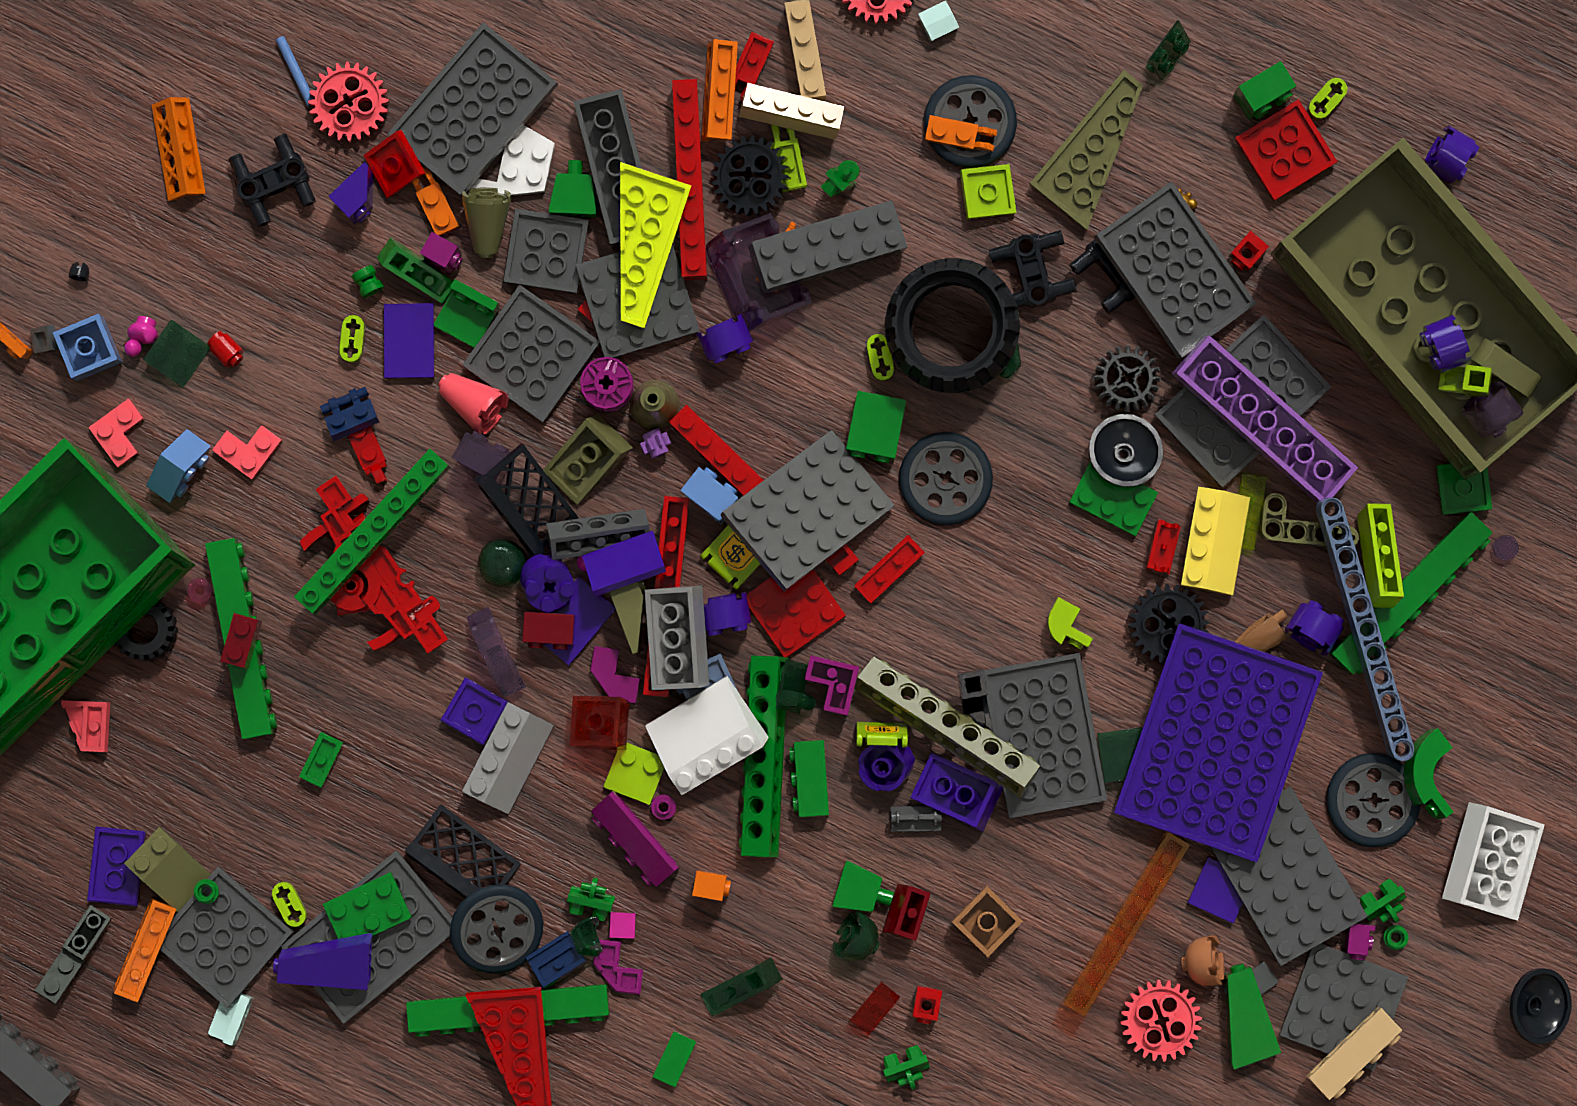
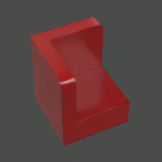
(842, 560)

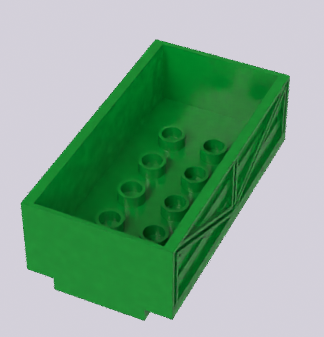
(73, 579)

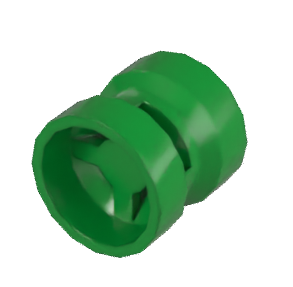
(367, 281)

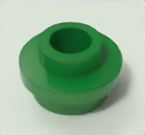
(198, 891)
(1403, 937)

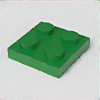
(1462, 495)

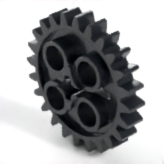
(748, 198)
(1183, 607)

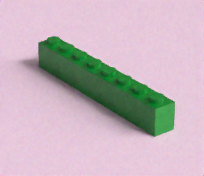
(1420, 586)
(233, 597)
(558, 1003)

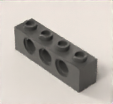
(593, 533)

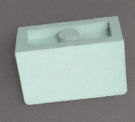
(229, 1021)

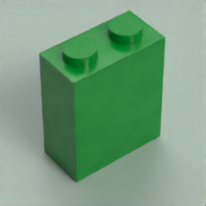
(875, 426)

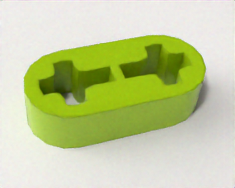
(1332, 102)
(358, 338)
(874, 358)
(295, 901)

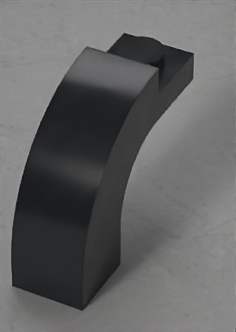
(974, 697)

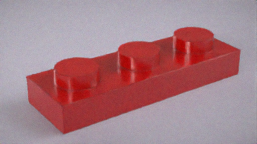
(889, 569)

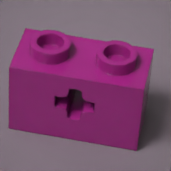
(441, 253)

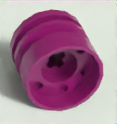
(616, 395)

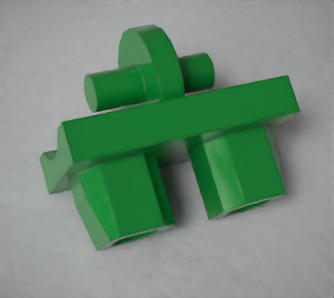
(841, 178)
(590, 896)
(1392, 896)
(908, 1071)

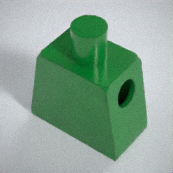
(573, 193)
(860, 889)

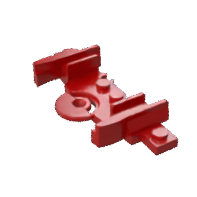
(385, 589)

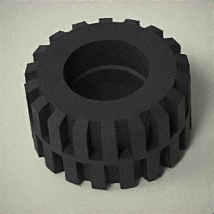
(160, 644)

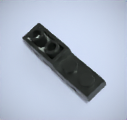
(73, 955)

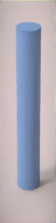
(294, 69)

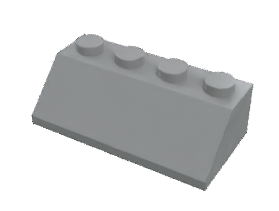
(677, 637)
(508, 758)

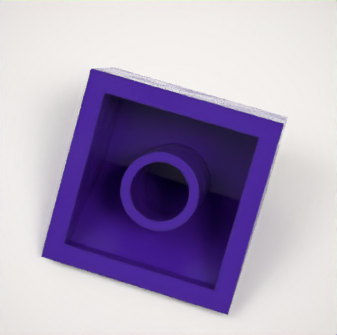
(355, 195)

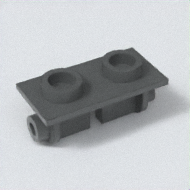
(915, 819)

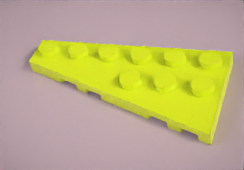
(648, 224)

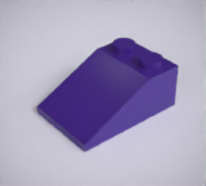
(957, 792)

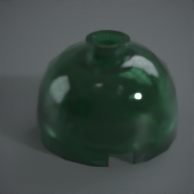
(501, 562)
(857, 938)

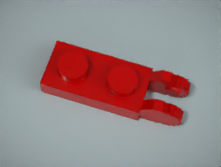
(752, 60)

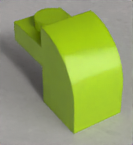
(1467, 380)
(1060, 622)

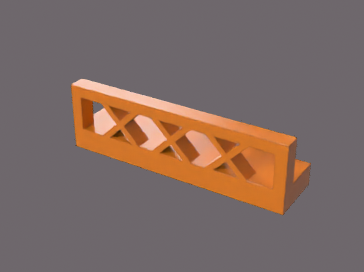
(719, 90)
(181, 146)
(144, 950)

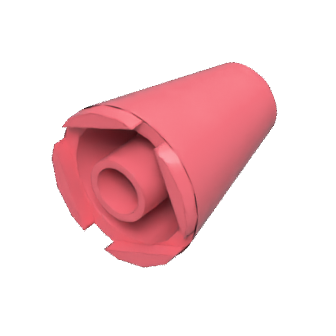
(474, 401)

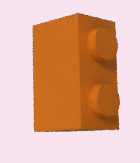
(711, 885)

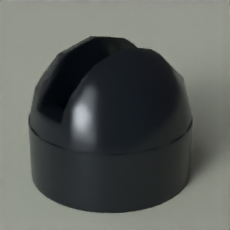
(79, 273)

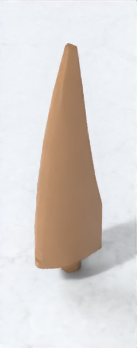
(1264, 633)

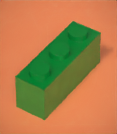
(809, 778)

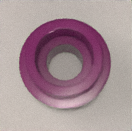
(671, 807)

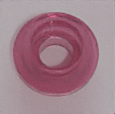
(191, 590)

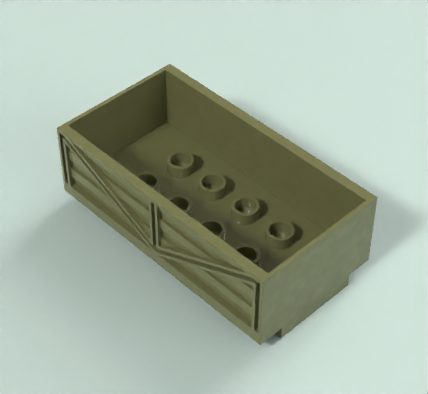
(1405, 254)

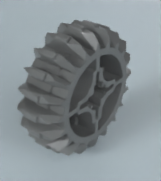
(1119, 369)

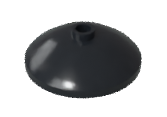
(1134, 438)
(1540, 1005)

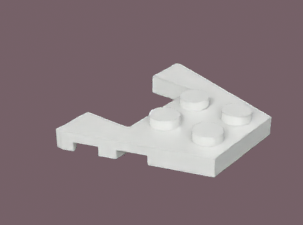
(523, 165)

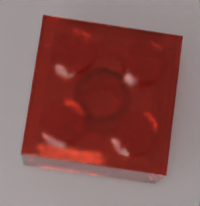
(599, 723)

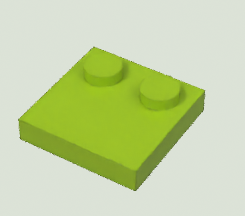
(988, 191)
(635, 773)

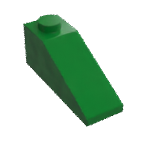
(415, 270)

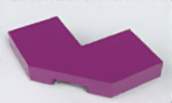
(604, 669)
(619, 978)

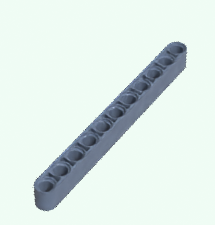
(1373, 638)

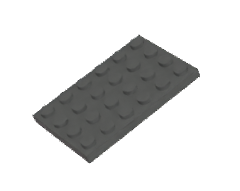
(474, 108)
(1174, 270)
(1276, 365)
(807, 510)
(1047, 716)
(1295, 886)
(392, 950)

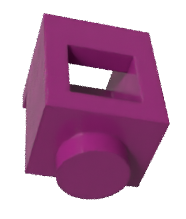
(1359, 941)

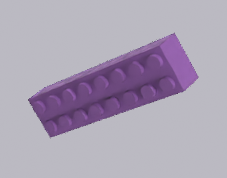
(1264, 420)

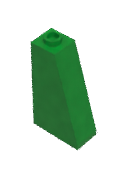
(1248, 1023)

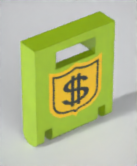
(731, 558)
(882, 733)

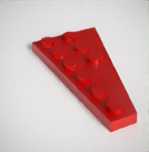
(517, 1040)

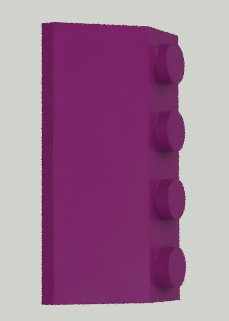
(635, 839)

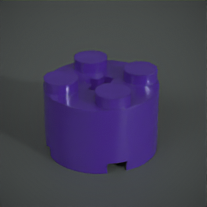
(1450, 154)
(725, 338)
(1445, 344)
(546, 582)
(726, 612)
(1314, 627)
(882, 777)

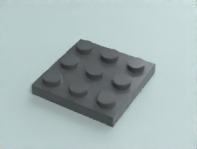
(545, 251)

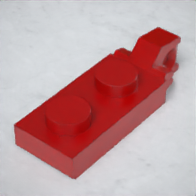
(369, 453)

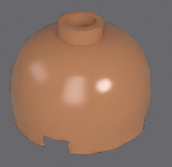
(1204, 962)

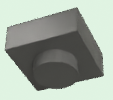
(43, 339)

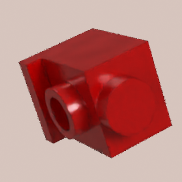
(1254, 245)
(929, 994)

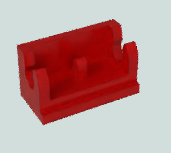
(1163, 547)

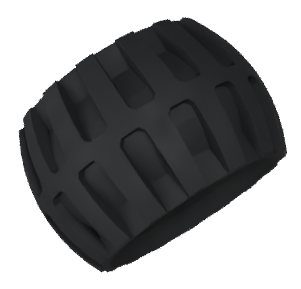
(909, 296)

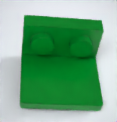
(466, 314)

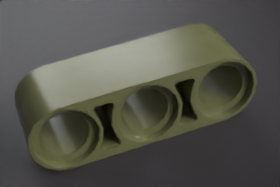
(1506, 368)

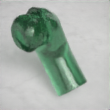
(1013, 365)

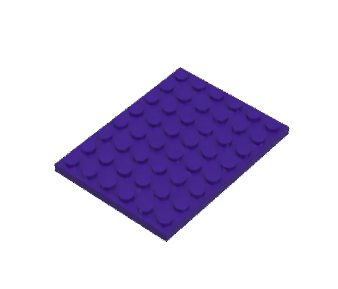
(1218, 742)

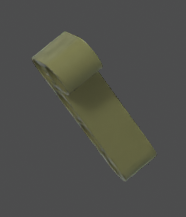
(1284, 526)

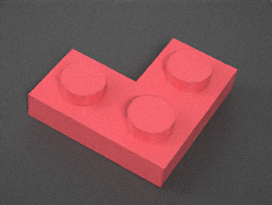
(111, 432)
(249, 457)

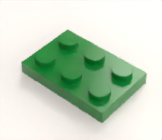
(1113, 504)
(368, 908)

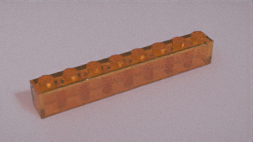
(1125, 923)

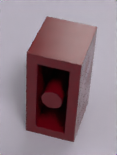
(548, 629)
(241, 641)
(906, 912)

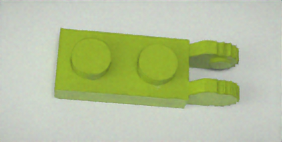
(792, 152)

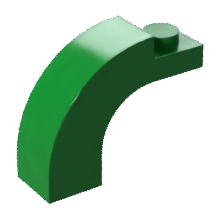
(1420, 770)

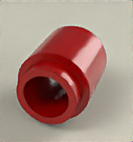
(225, 349)

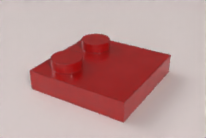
(394, 164)

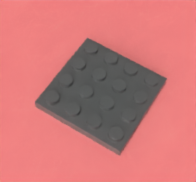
(668, 318)
(531, 353)
(226, 940)
(1337, 996)

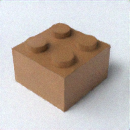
(986, 921)

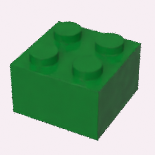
(1264, 91)

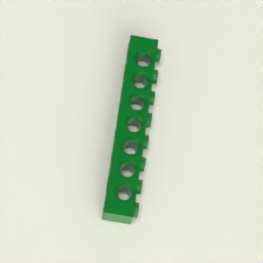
(372, 532)
(771, 768)

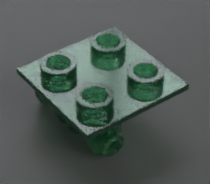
(1169, 50)
(176, 353)
(792, 688)

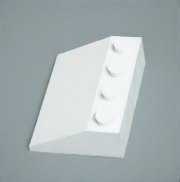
(705, 735)
(1493, 861)

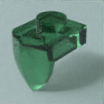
(586, 938)

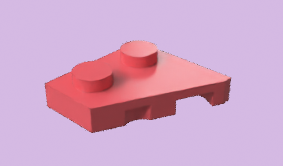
(89, 724)

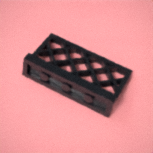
(507, 509)
(444, 871)

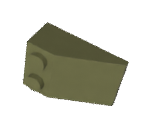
(587, 458)
(630, 608)
(167, 868)

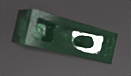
(742, 986)

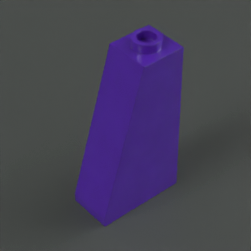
(328, 963)

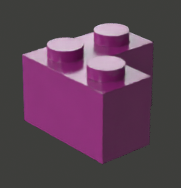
(839, 678)

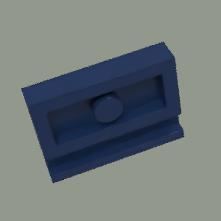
(555, 960)

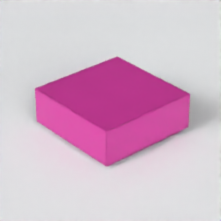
(622, 925)

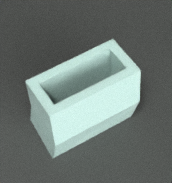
(938, 20)

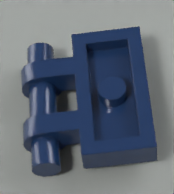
(351, 419)

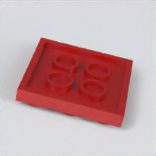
(1286, 150)
(794, 615)

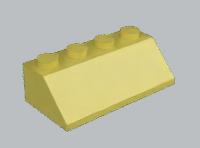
(1215, 541)

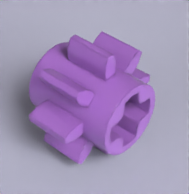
(655, 443)

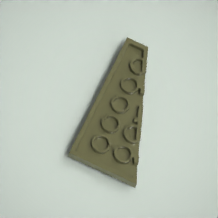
(1083, 162)

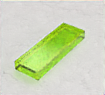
(1253, 487)

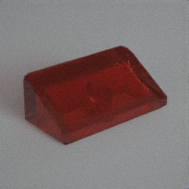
(874, 1008)

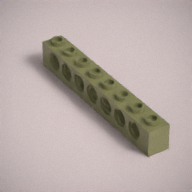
(951, 738)

